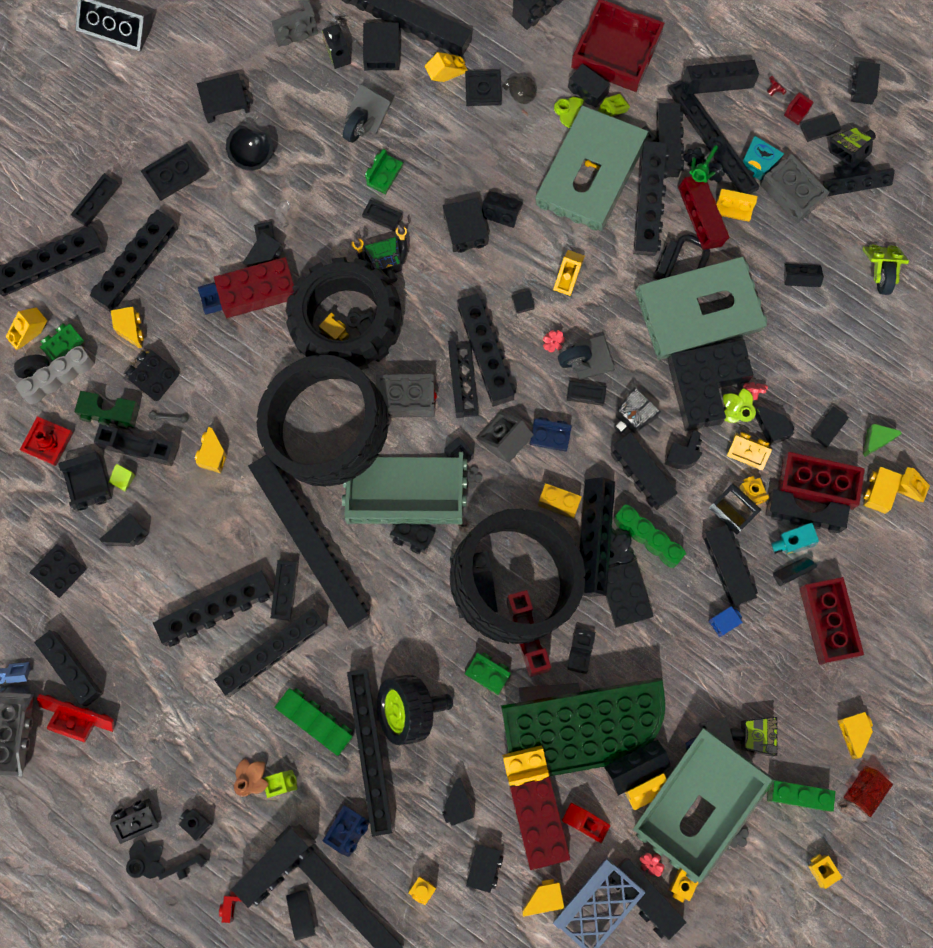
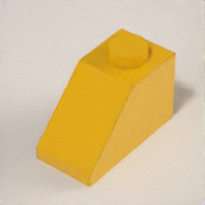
(569, 272)
(856, 733)
(544, 899)

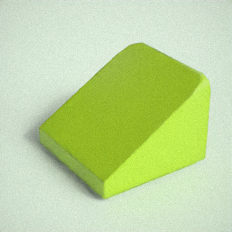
(121, 477)

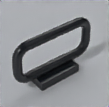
(671, 254)

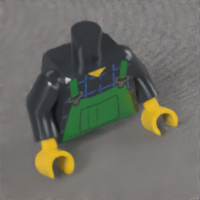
(385, 254)

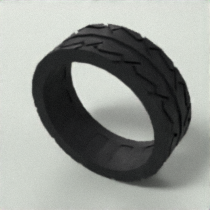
(285, 389)
(559, 546)

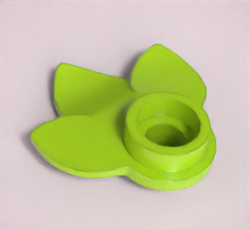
(570, 110)
(736, 404)

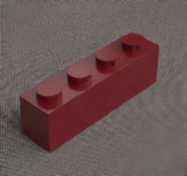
(703, 213)

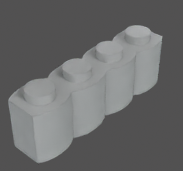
(53, 376)

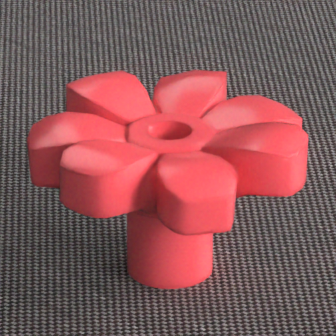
(553, 340)
(755, 389)
(652, 864)

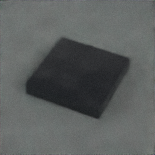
(483, 88)

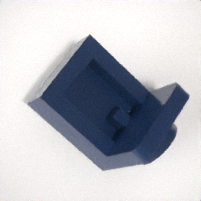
(209, 298)

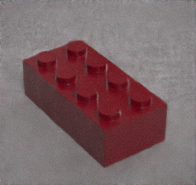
(254, 287)
(821, 480)
(831, 621)
(539, 824)

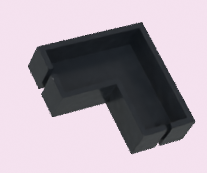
(700, 374)

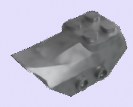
(15, 723)

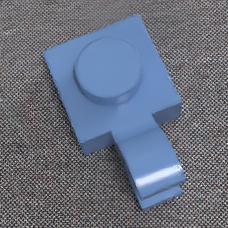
(15, 673)

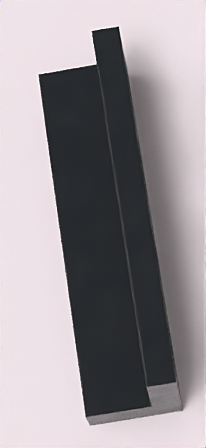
(452, 347)

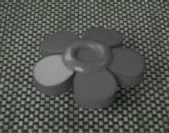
(472, 478)
(739, 839)

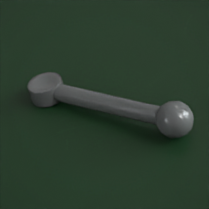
(152, 415)

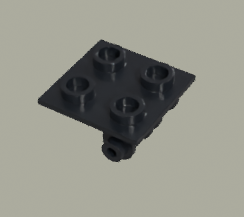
(58, 570)

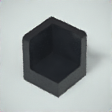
(457, 446)

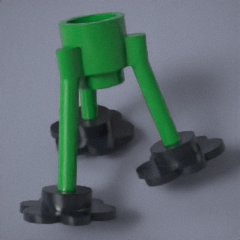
(701, 171)

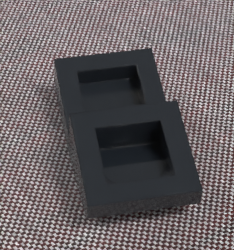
(581, 651)
(300, 915)

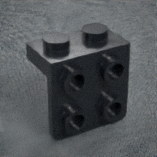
(151, 374)

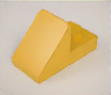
(913, 485)

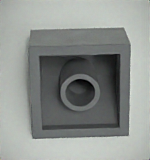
(505, 436)

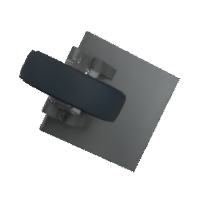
(365, 113)
(587, 357)

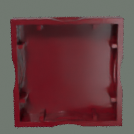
(618, 44)

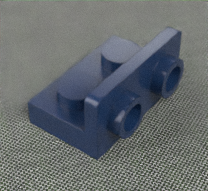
(550, 434)
(346, 831)

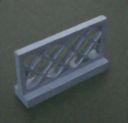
(584, 894)

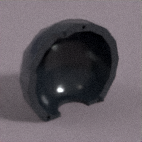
(248, 148)

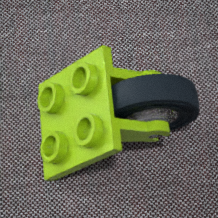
(887, 272)

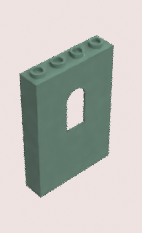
(600, 140)
(676, 317)
(722, 779)

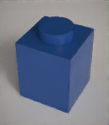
(726, 621)

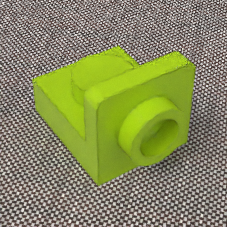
(614, 105)
(280, 783)

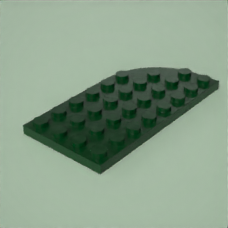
(587, 726)

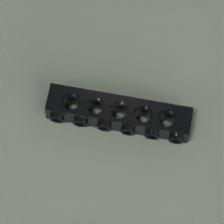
(658, 152)
(57, 262)
(133, 271)
(497, 394)
(596, 534)
(165, 625)
(270, 653)

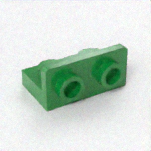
(383, 172)
(62, 342)
(488, 673)

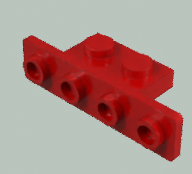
(72, 720)

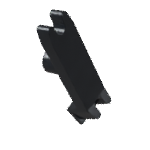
(180, 869)

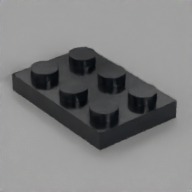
(173, 172)
(627, 595)

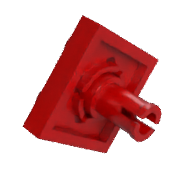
(40, 438)

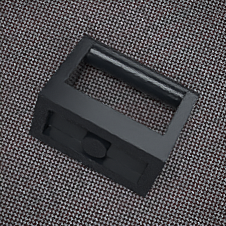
(731, 516)

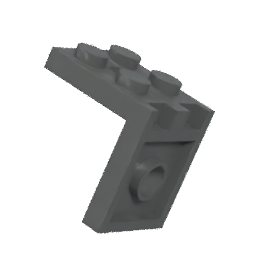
(295, 26)

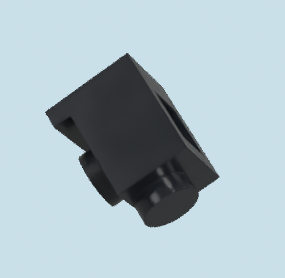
(201, 827)

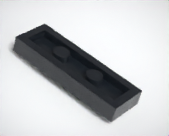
(95, 200)
(284, 590)

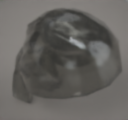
(521, 88)

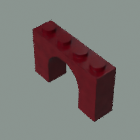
(532, 652)

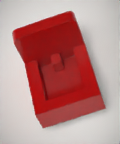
(226, 909)

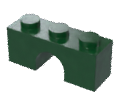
(122, 414)

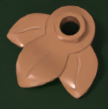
(252, 776)

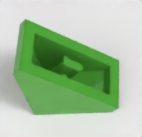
(877, 437)

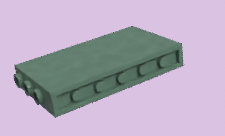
(408, 491)

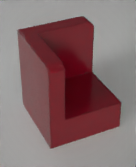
(798, 108)

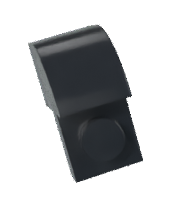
(685, 457)

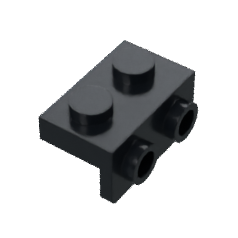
(501, 209)

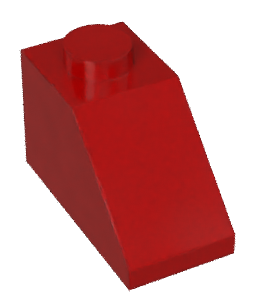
(586, 822)

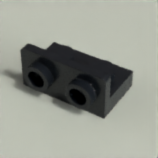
(412, 535)
(133, 821)

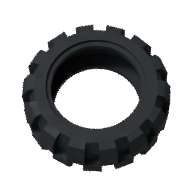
(345, 277)

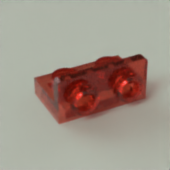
(868, 790)

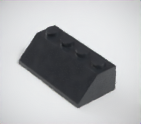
(114, 22)

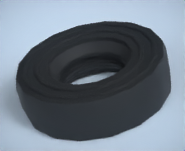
(29, 364)

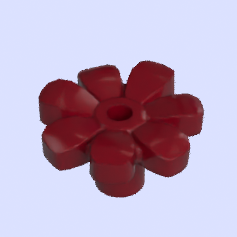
(776, 87)

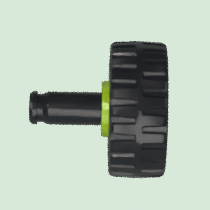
(407, 709)

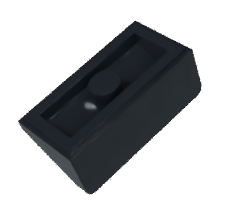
(803, 275)
(794, 571)

